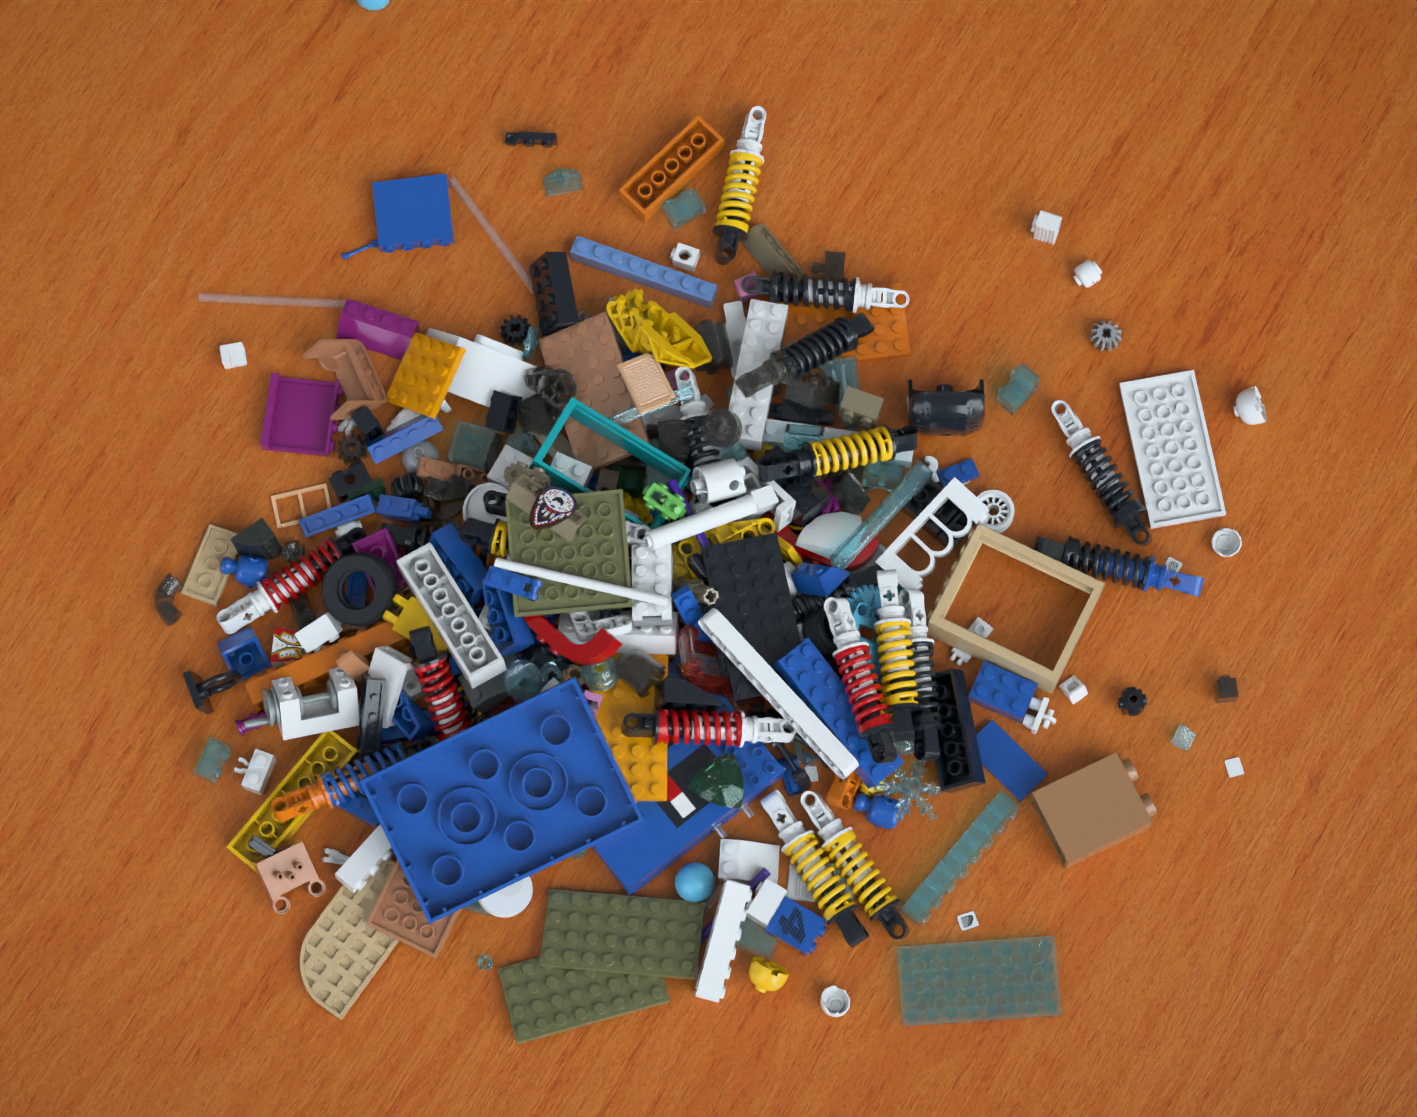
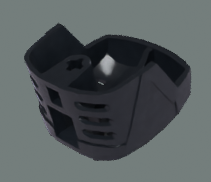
(946, 410)

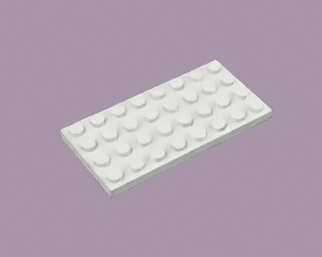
(1172, 449)

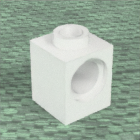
(688, 264)

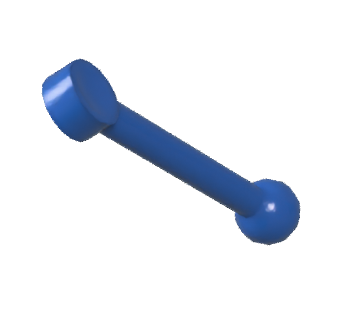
(374, 243)

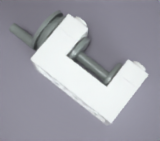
(313, 713)

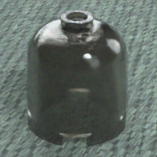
(639, 671)

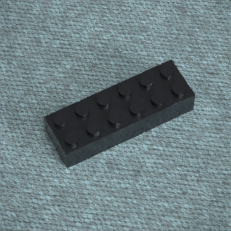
(959, 758)

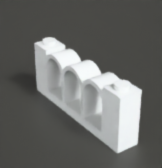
(961, 497)

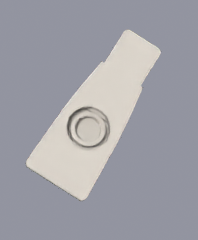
(735, 329)

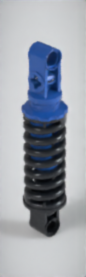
(1141, 572)

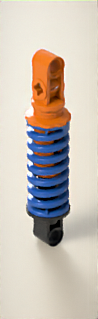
(334, 787)

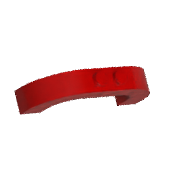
(860, 561)
(590, 653)

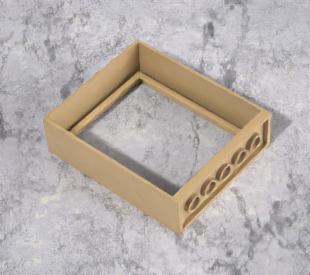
(988, 650)

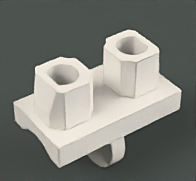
(1033, 722)

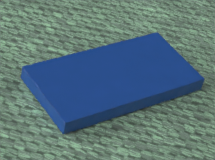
(1008, 761)

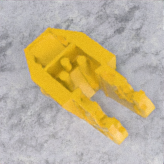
(658, 333)

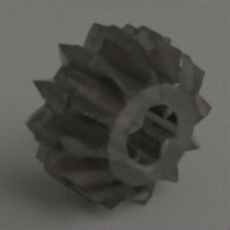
(351, 442)

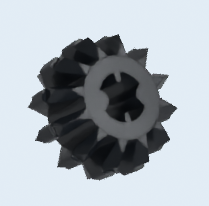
(514, 337)
(407, 486)

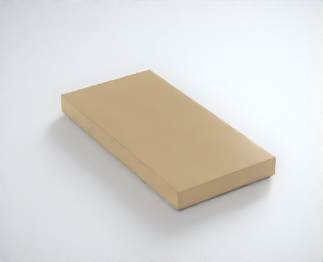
(204, 578)

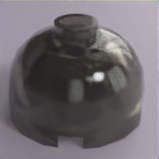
(556, 387)

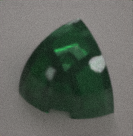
(720, 782)

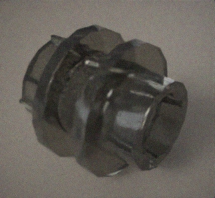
(732, 430)

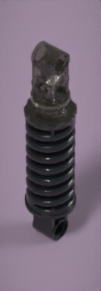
(806, 354)

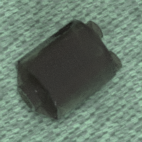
(717, 341)

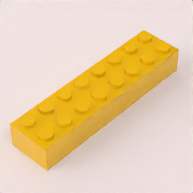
(324, 755)

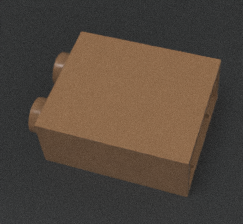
(1093, 809)

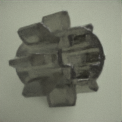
(292, 551)

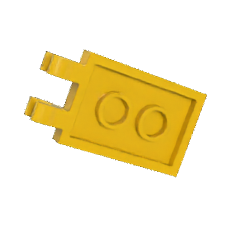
(411, 618)

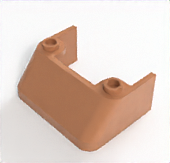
(354, 373)

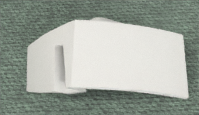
(486, 368)

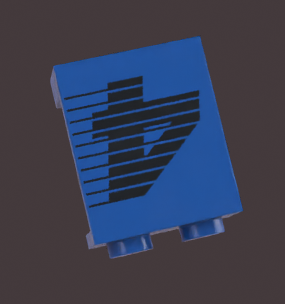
(796, 926)

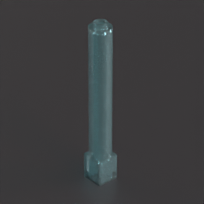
(911, 485)

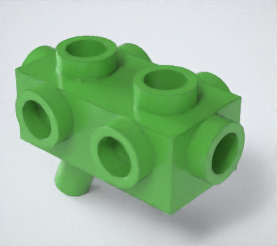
(669, 505)

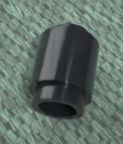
(697, 566)

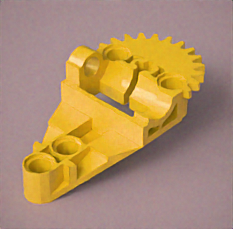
(725, 533)

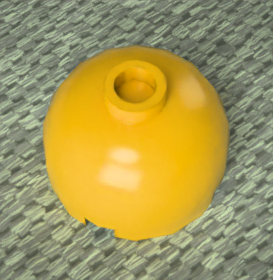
(767, 975)

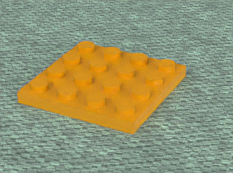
(425, 375)

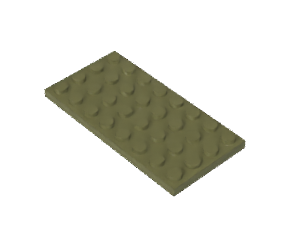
(622, 934)
(562, 999)

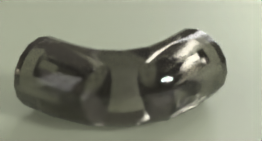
(164, 600)

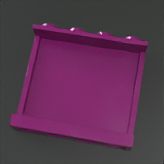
(299, 416)

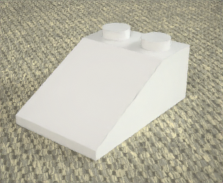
(745, 859)

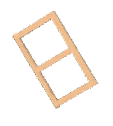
(298, 492)

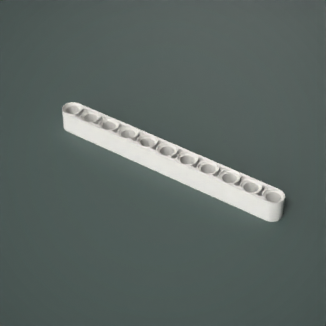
(778, 693)

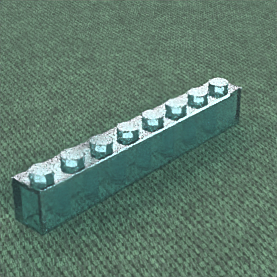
(959, 858)

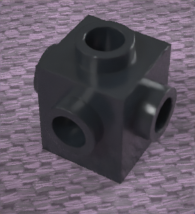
(1132, 708)

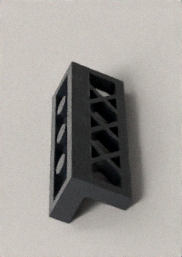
(371, 715)

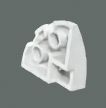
(827, 532)

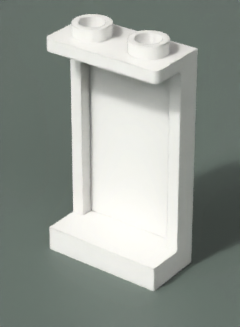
(785, 508)
(393, 667)

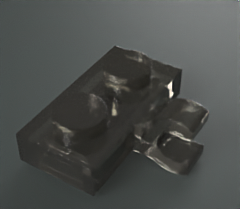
(833, 266)

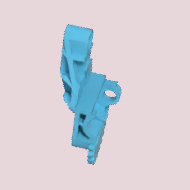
(864, 610)

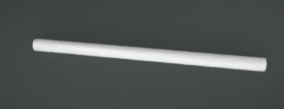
(581, 582)

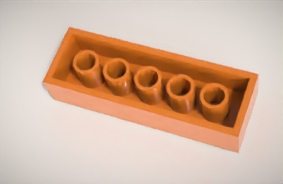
(671, 168)

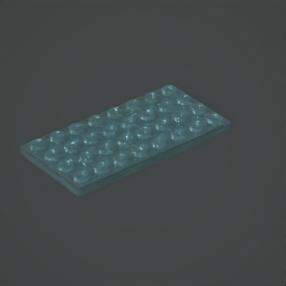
(978, 981)

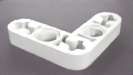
(622, 625)

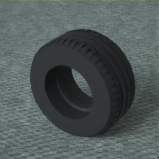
(334, 585)

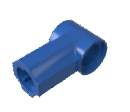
(791, 787)

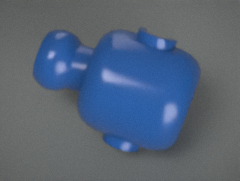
(247, 569)
(879, 809)

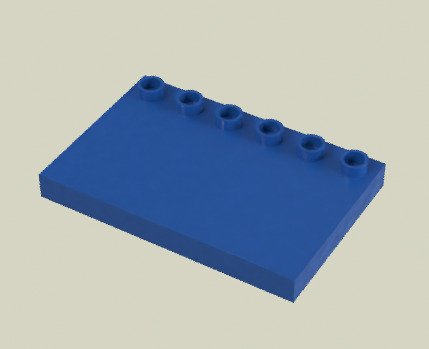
(502, 799)

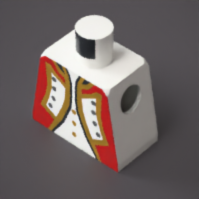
(285, 647)

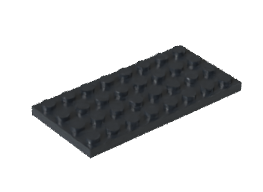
(753, 600)

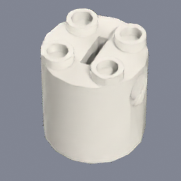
(718, 481)

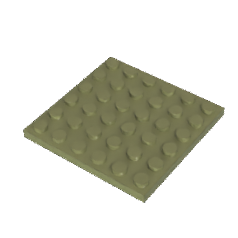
(594, 553)

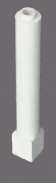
(754, 503)

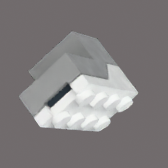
(654, 574)

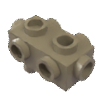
(515, 470)

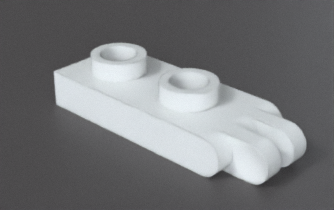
(979, 627)

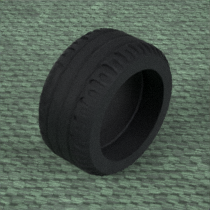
(817, 629)

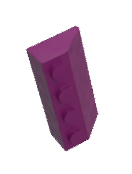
(376, 328)

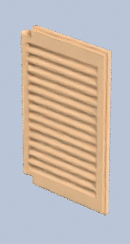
(646, 382)

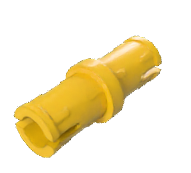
(642, 510)

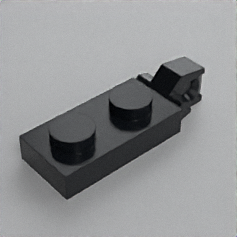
(530, 138)

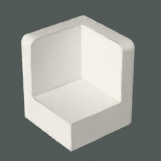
(233, 355)

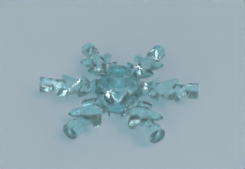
(911, 788)

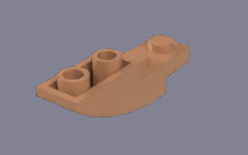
(443, 470)
(354, 664)

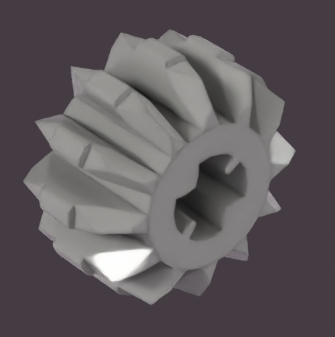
(1112, 331)

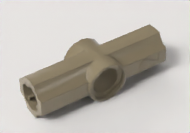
(700, 591)

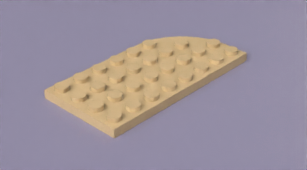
(343, 951)

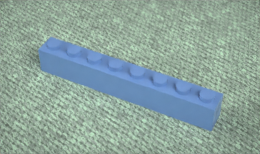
(643, 272)

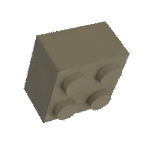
(860, 408)

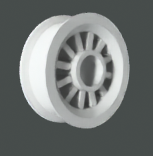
(1007, 503)

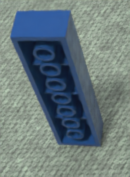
(826, 697)

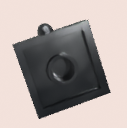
(201, 690)

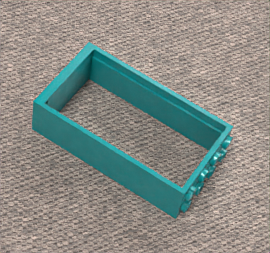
(619, 437)

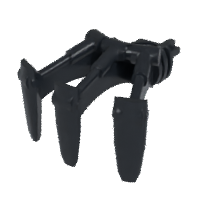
(800, 775)

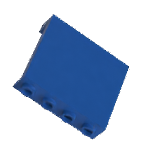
(413, 213)

